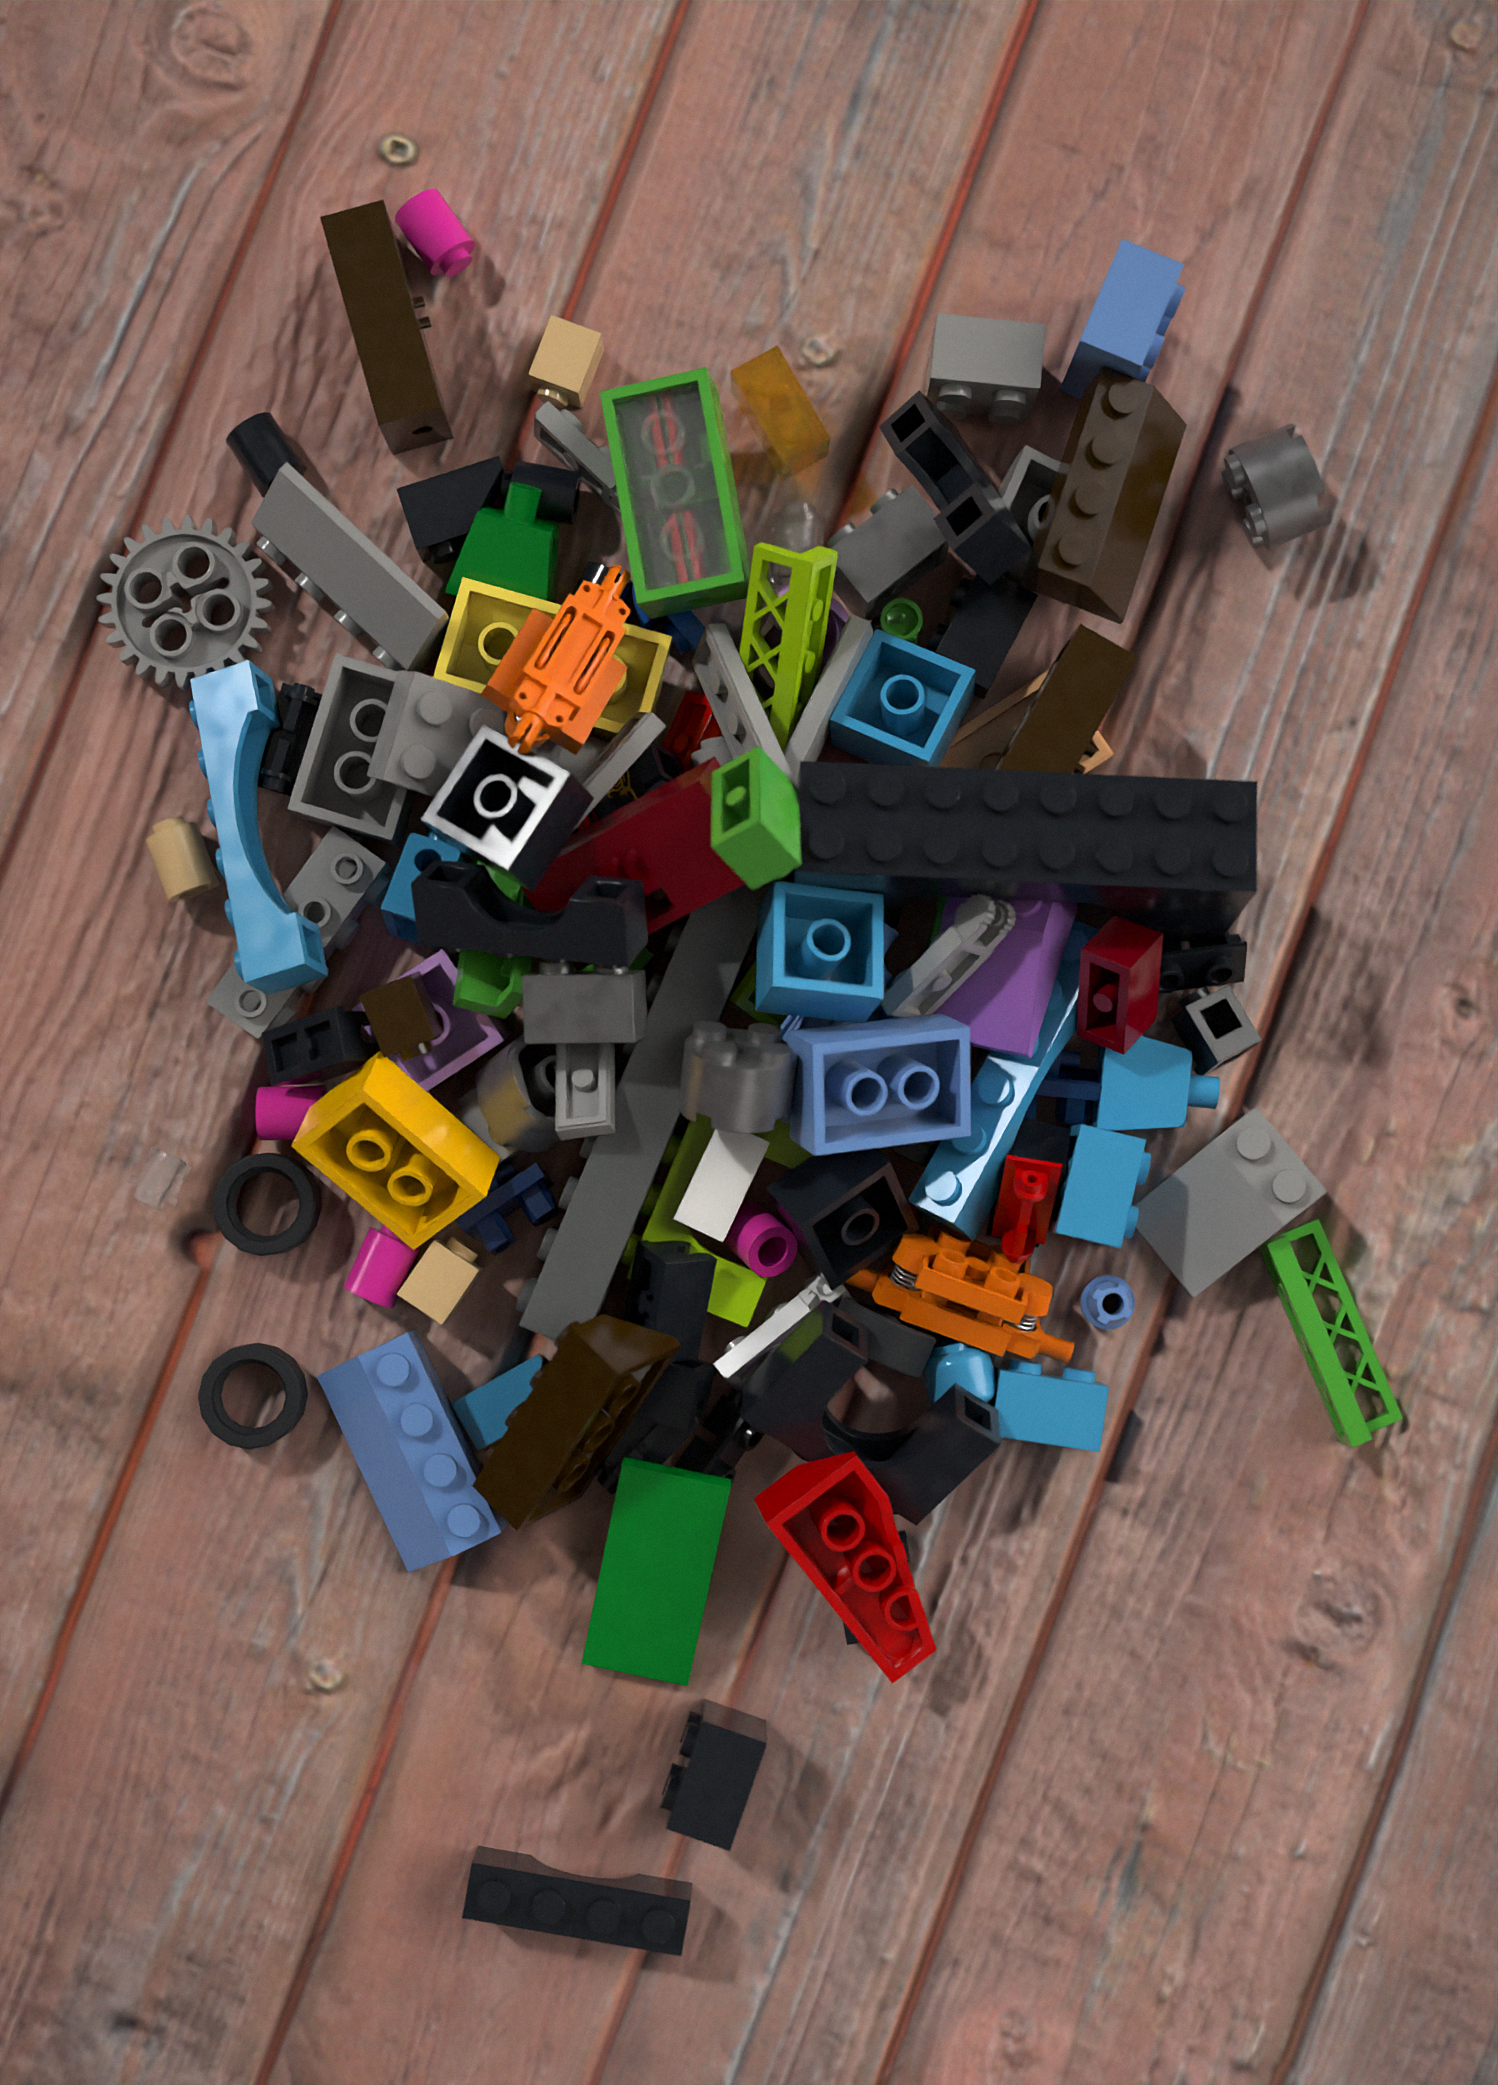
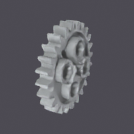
(165, 560)

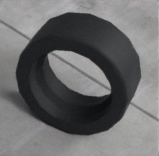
(226, 1211)
(891, 1340)
(211, 1400)

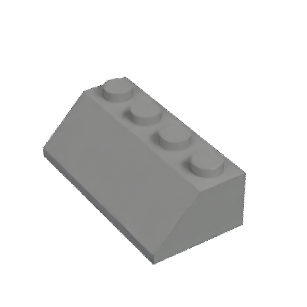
(350, 573)

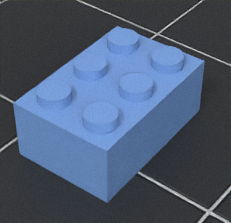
(1127, 317)
(880, 1084)

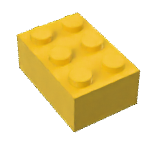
(396, 1151)

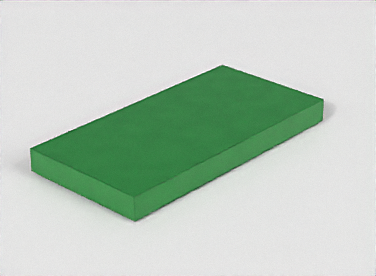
(656, 1571)

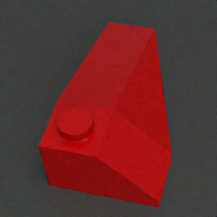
(848, 1545)

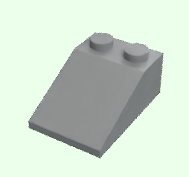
(1226, 1202)

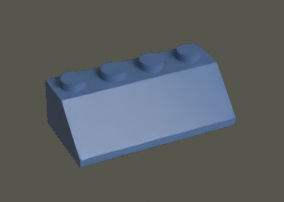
(411, 1451)

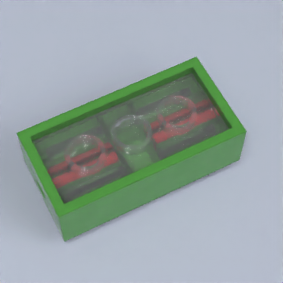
(676, 493)

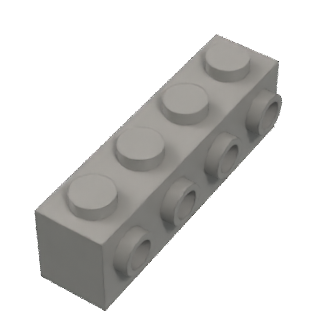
(331, 893)

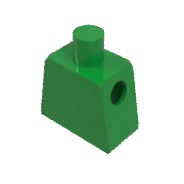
(511, 547)

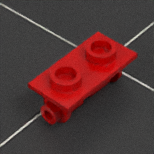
(1025, 1205)

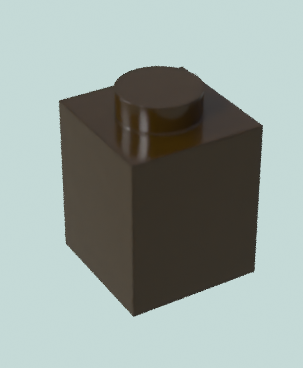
(402, 1017)

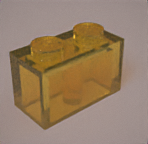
(779, 413)

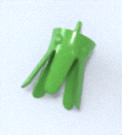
(901, 619)

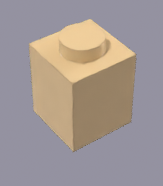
(565, 363)
(442, 1278)

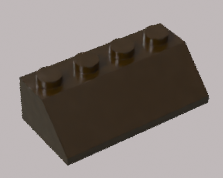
(1106, 496)
(572, 1417)

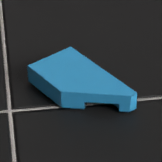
(487, 1407)

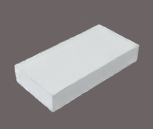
(721, 1182)

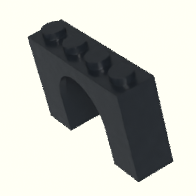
(913, 1464)

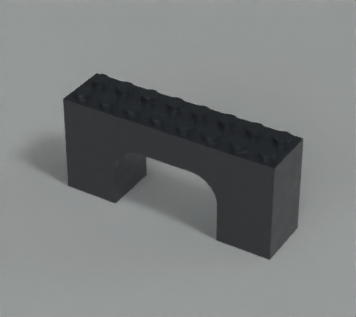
(1146, 846)

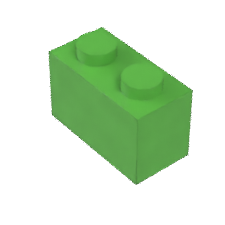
(755, 818)

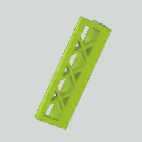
(802, 625)

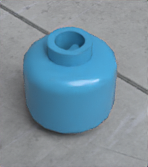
(960, 1364)

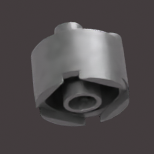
(1277, 487)
(737, 1077)
(520, 1096)

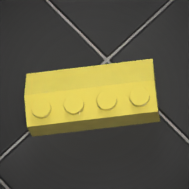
(488, 621)

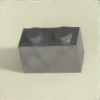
(584, 1005)

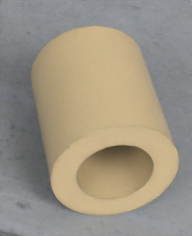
(181, 859)

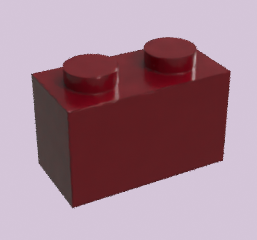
(1119, 984)

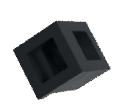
(1214, 1028)

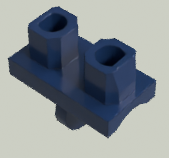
(1072, 1087)
(525, 1191)

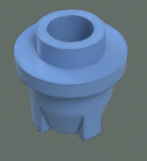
(1092, 1299)

